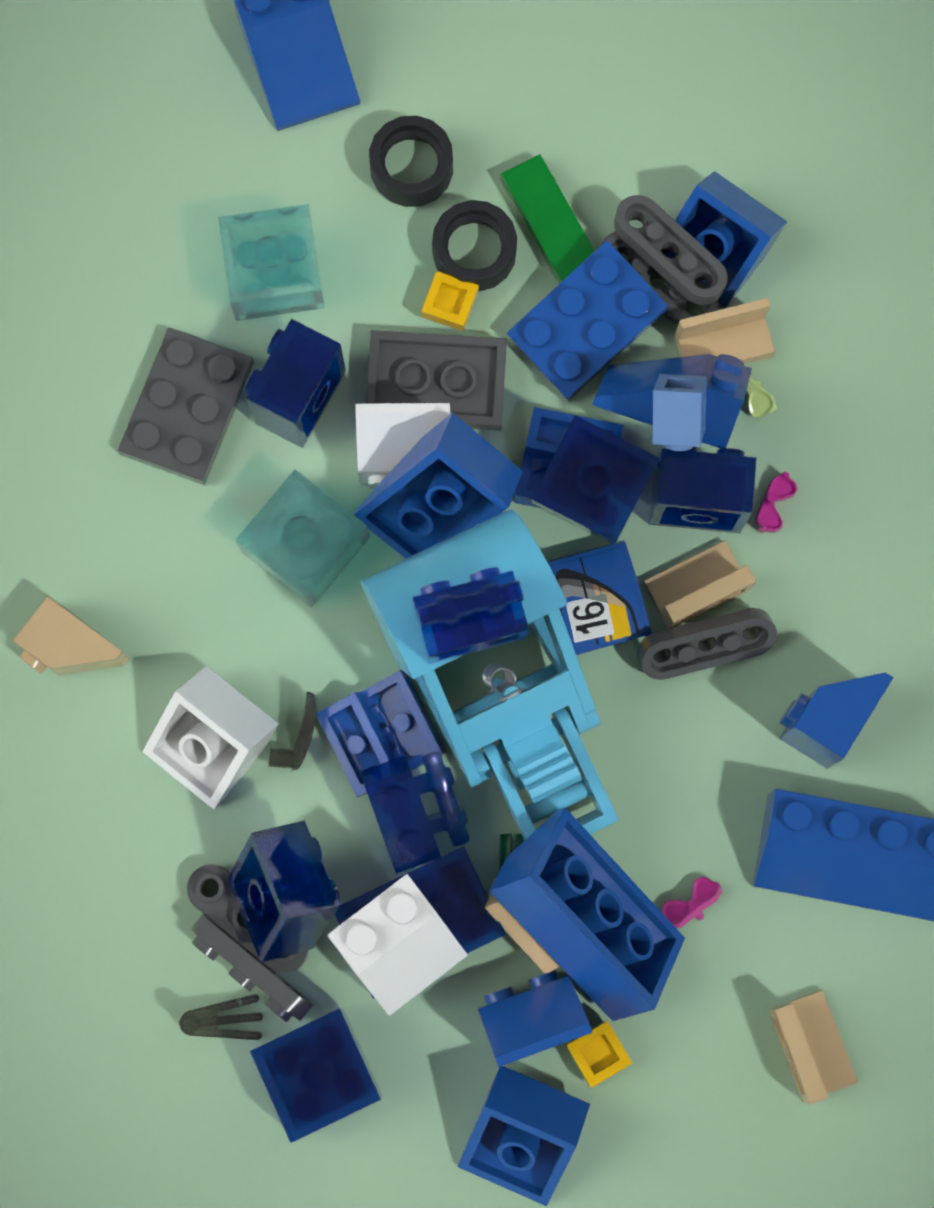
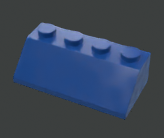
(847, 854)
(589, 916)

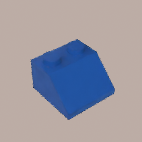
(731, 228)
(832, 717)
(533, 1019)
(524, 1135)

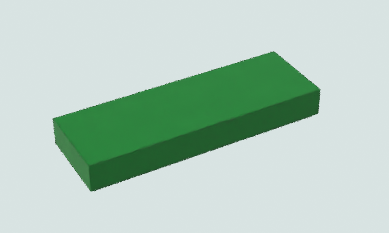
(547, 216)

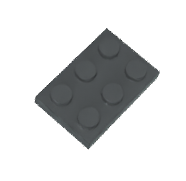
(440, 370)
(186, 406)

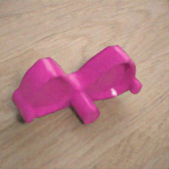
(779, 489)
(704, 893)

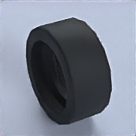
(411, 129)
(479, 213)

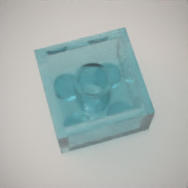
(271, 262)
(303, 538)

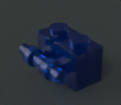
(470, 614)
(401, 812)

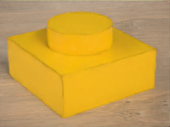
(449, 301)
(599, 1054)

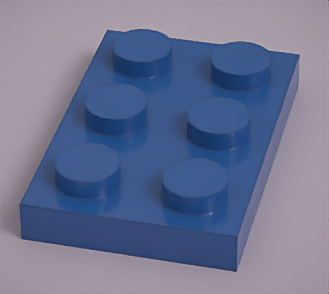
(588, 320)

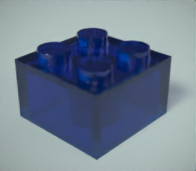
(295, 382)
(594, 480)
(703, 490)
(283, 890)
(316, 1074)

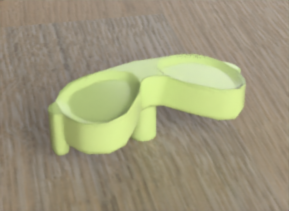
(760, 400)

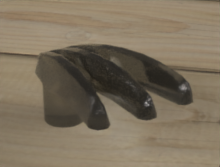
(293, 758)
(205, 1020)

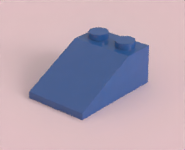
(297, 58)
(630, 386)
(440, 489)

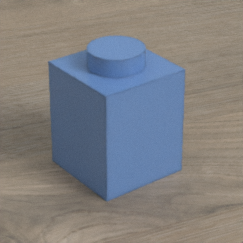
(679, 411)

